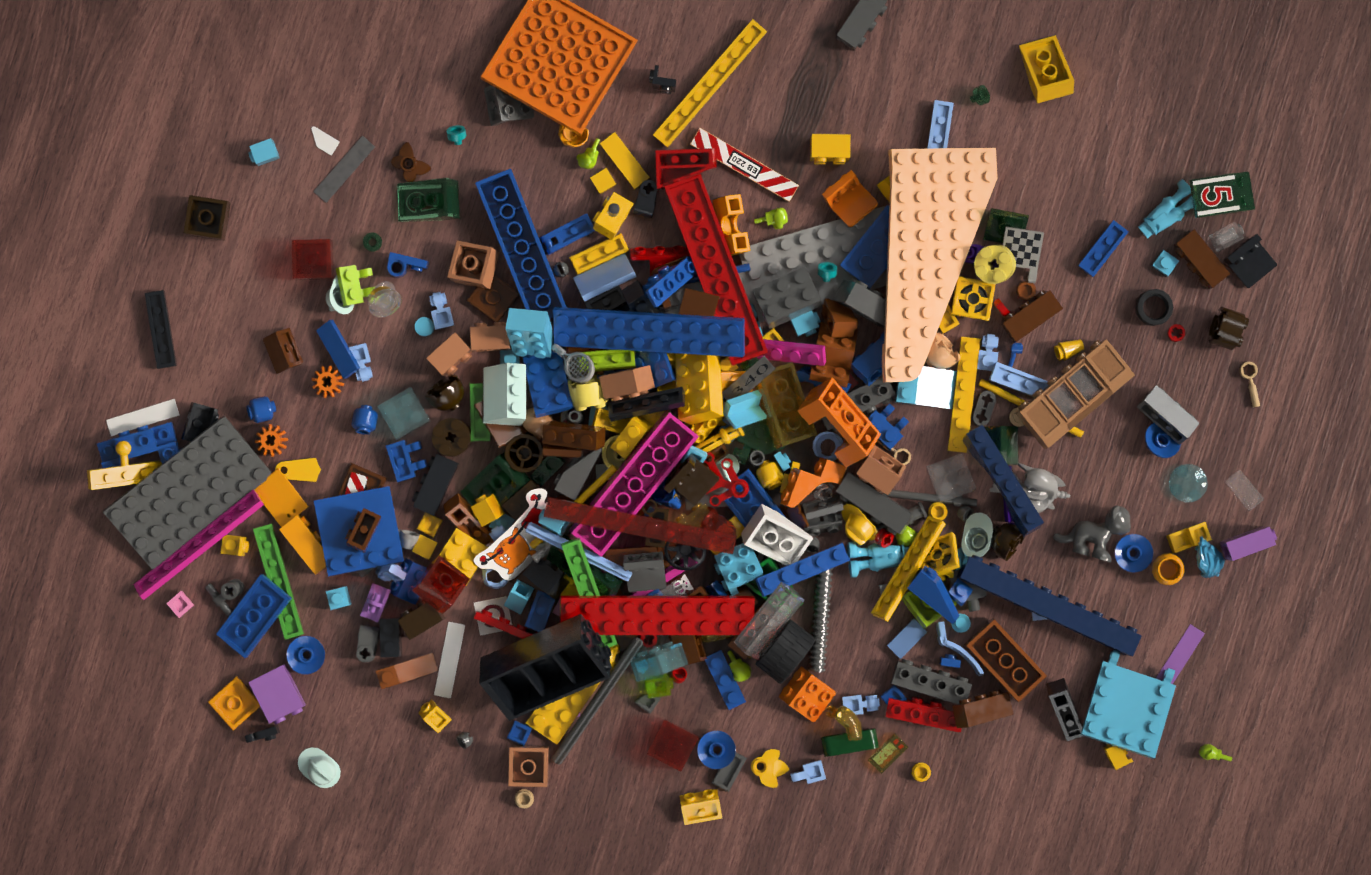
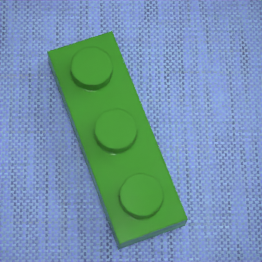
(478, 429)

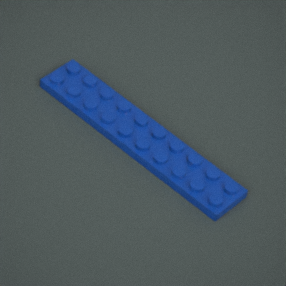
(649, 332)

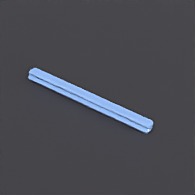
(592, 557)

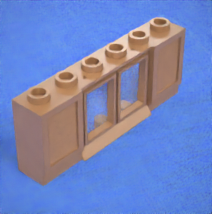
(1074, 393)

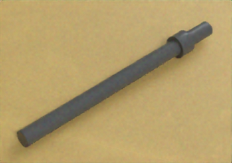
(957, 501)

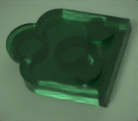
(758, 437)

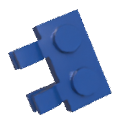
(889, 435)
(401, 459)

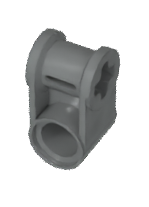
(367, 638)

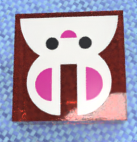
(685, 583)

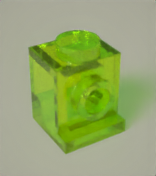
(658, 691)

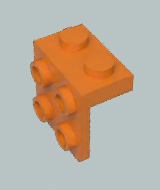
(849, 199)
(807, 694)

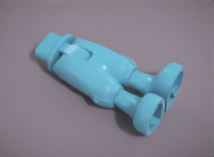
(1166, 213)
(881, 557)

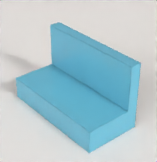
(744, 409)

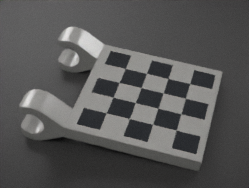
(1025, 248)

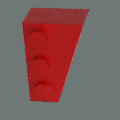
(682, 164)

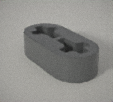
(988, 410)

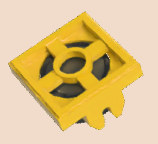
(971, 299)
(943, 556)

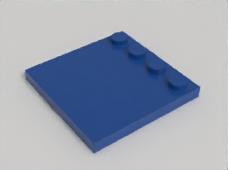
(337, 516)

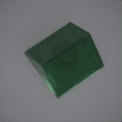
(997, 222)
(1006, 441)

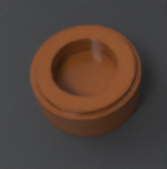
(1026, 290)

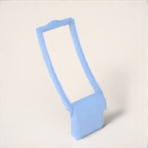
(942, 640)

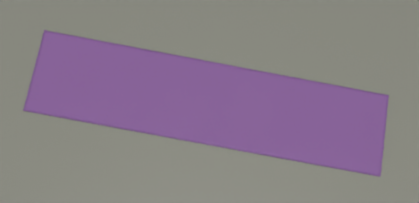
(1182, 652)

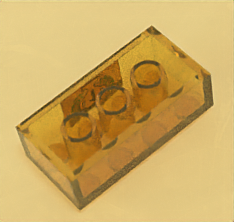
(780, 402)

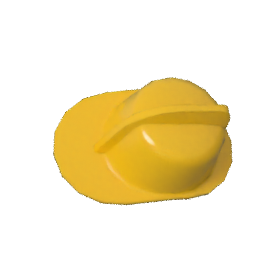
(857, 526)

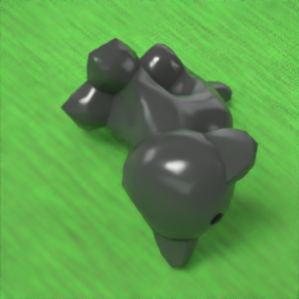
(1116, 522)

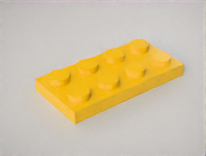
(558, 716)

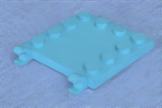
(1128, 708)

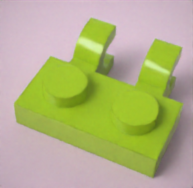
(349, 284)

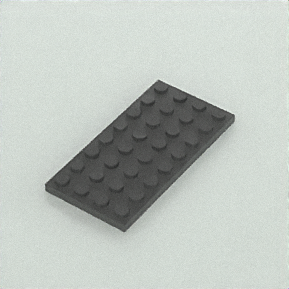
(187, 492)

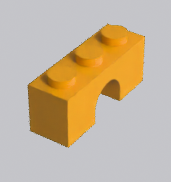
(727, 211)

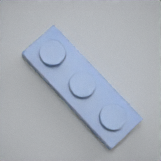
(940, 125)
(1016, 379)

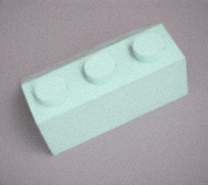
(504, 394)

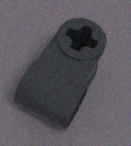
(645, 202)

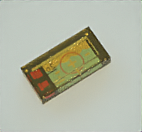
(888, 753)

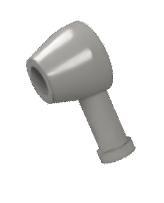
(408, 538)

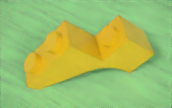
(634, 433)

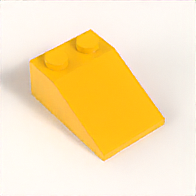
(1047, 69)

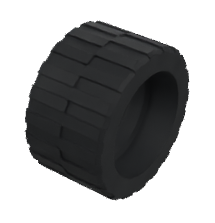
(785, 652)

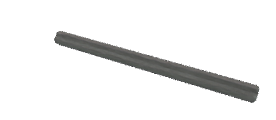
(597, 700)

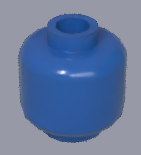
(261, 409)
(364, 420)

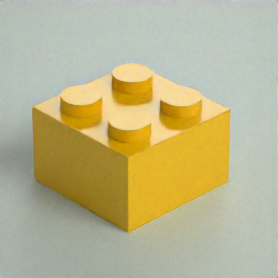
(830, 148)
(461, 551)

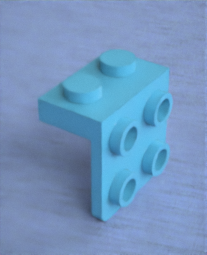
(738, 567)

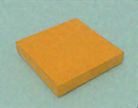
(234, 703)

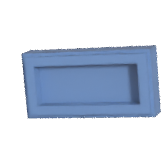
(906, 638)

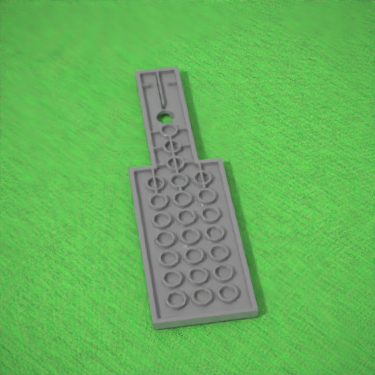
(790, 252)

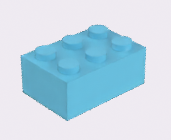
(530, 332)

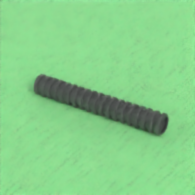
(820, 621)

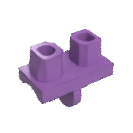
(375, 602)

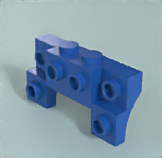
(143, 441)

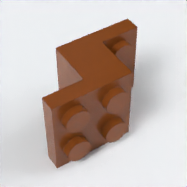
(839, 357)

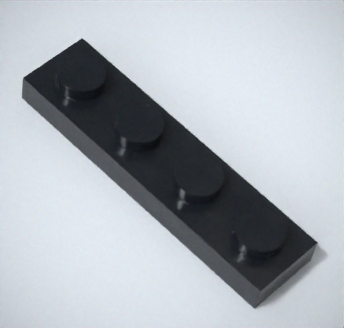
(160, 329)
(646, 404)

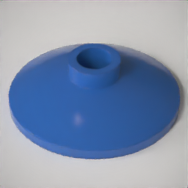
(1167, 448)
(1143, 555)
(298, 661)
(706, 749)

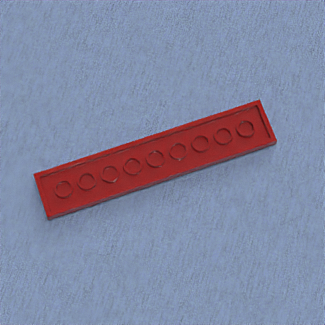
(713, 259)
(661, 614)

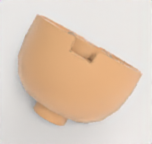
(941, 353)

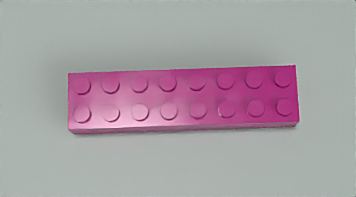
(638, 477)

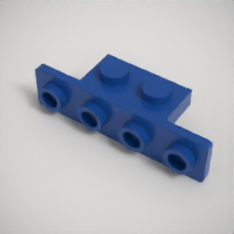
(668, 281)

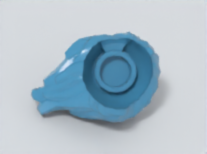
(1209, 559)

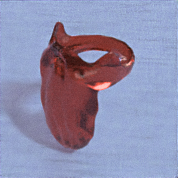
(717, 522)

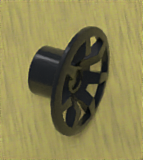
(685, 552)

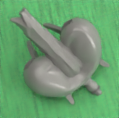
(1040, 487)

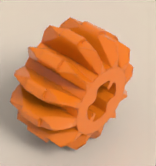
(320, 382)
(278, 441)

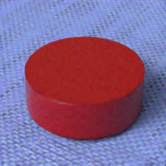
(1001, 307)

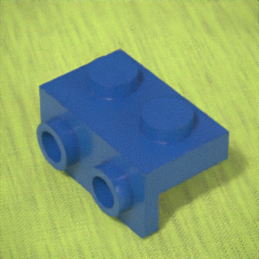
(404, 588)

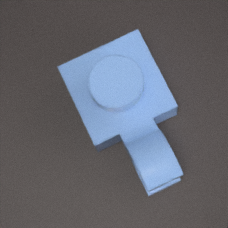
(811, 772)

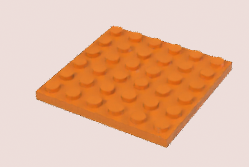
(559, 61)

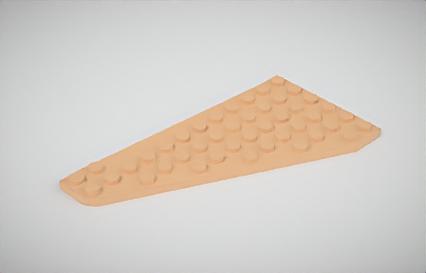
(932, 223)

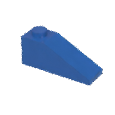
(932, 591)

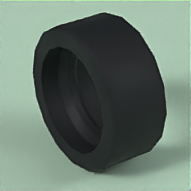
(1168, 304)

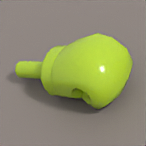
(588, 159)
(775, 217)
(907, 537)
(739, 668)
(1210, 752)

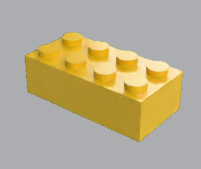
(702, 386)

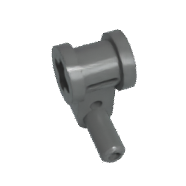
(226, 594)

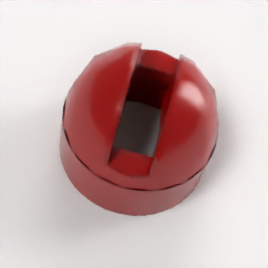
(677, 675)

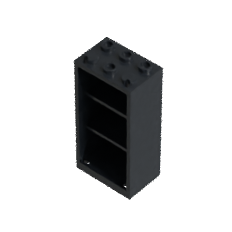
(545, 667)

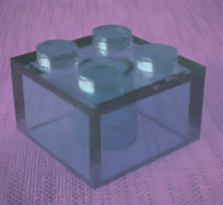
(404, 413)
(658, 661)

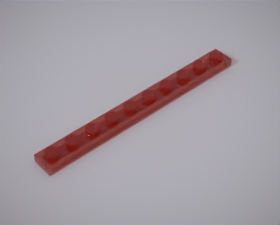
(640, 525)

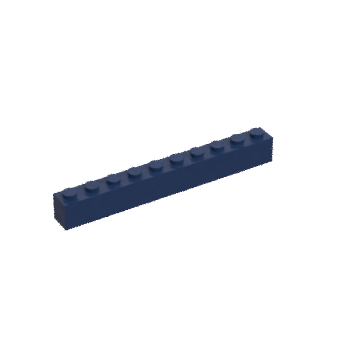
(1048, 605)

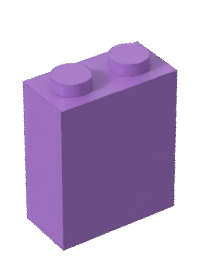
(1248, 543)
(277, 694)

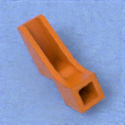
(803, 483)

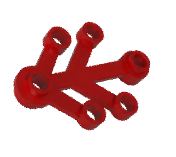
(731, 485)

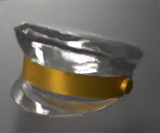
(384, 300)

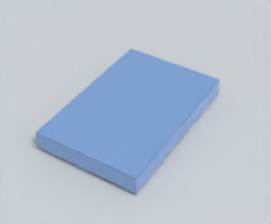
(604, 277)

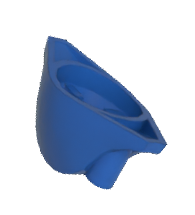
(670, 500)

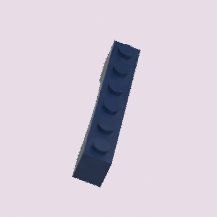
(1017, 501)

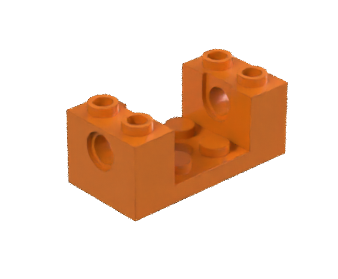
(833, 403)

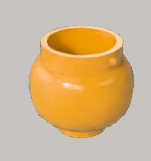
(1168, 569)

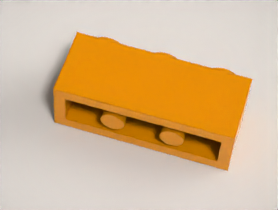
(305, 542)

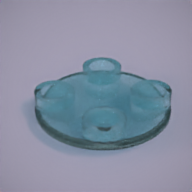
(1188, 483)

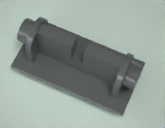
(831, 524)

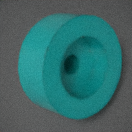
(456, 134)
(827, 271)

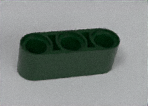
(839, 743)

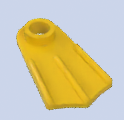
(301, 469)

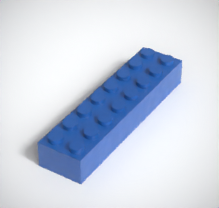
(520, 243)

